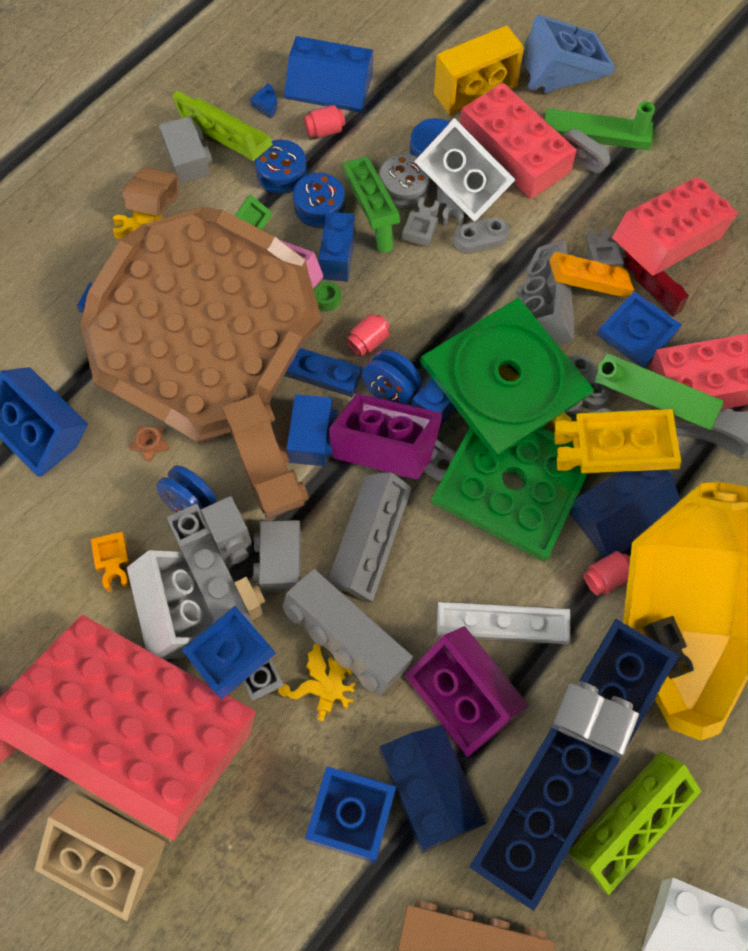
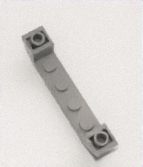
(217, 585)

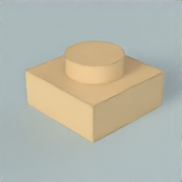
(251, 597)

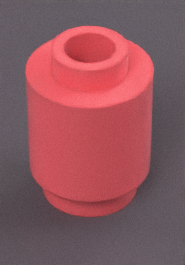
(324, 121)
(368, 334)
(608, 573)

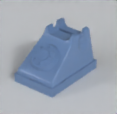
(563, 55)

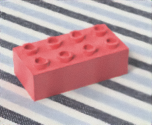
(518, 139)
(674, 225)
(709, 366)

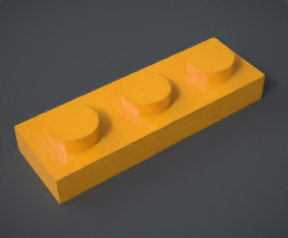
(591, 275)

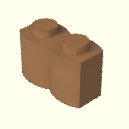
(151, 191)

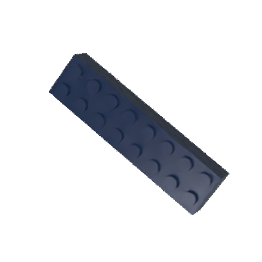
(568, 774)

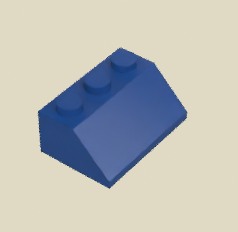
(328, 74)
(36, 420)

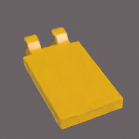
(619, 441)

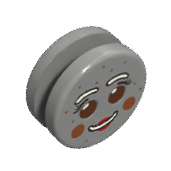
(404, 180)

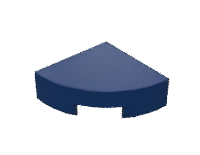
(265, 101)

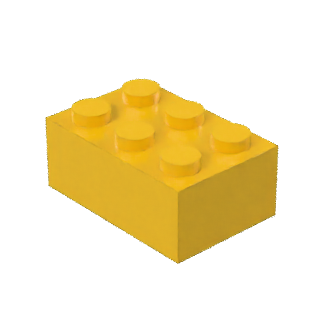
(476, 68)

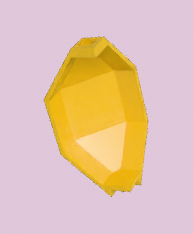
(697, 571)

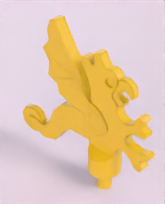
(325, 687)

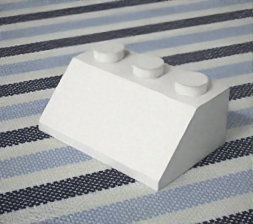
(464, 170)
(167, 602)
(695, 921)

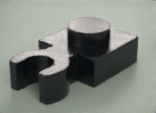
(669, 635)

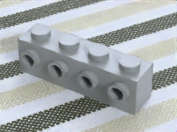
(346, 632)

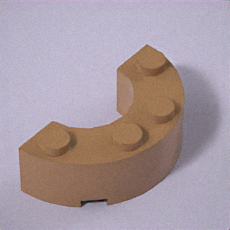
(263, 458)

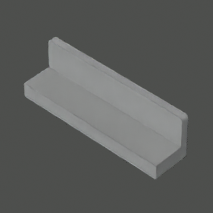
(369, 535)

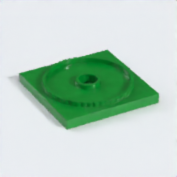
(500, 409)
(521, 517)

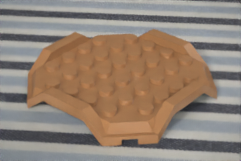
(197, 318)

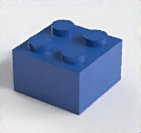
(350, 814)

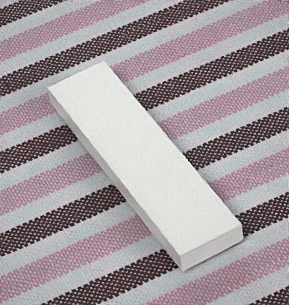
(505, 622)

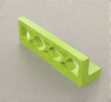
(223, 126)
(633, 815)

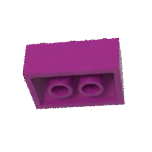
(385, 435)
(466, 690)

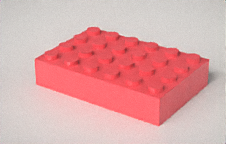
(124, 725)

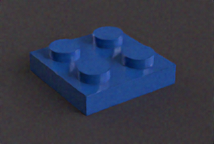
(638, 329)
(228, 652)

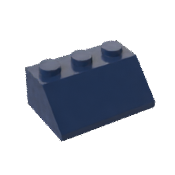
(624, 508)
(431, 787)

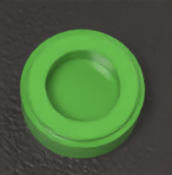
(327, 296)

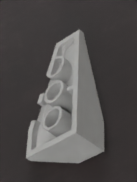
(548, 299)

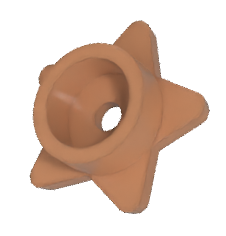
(145, 434)

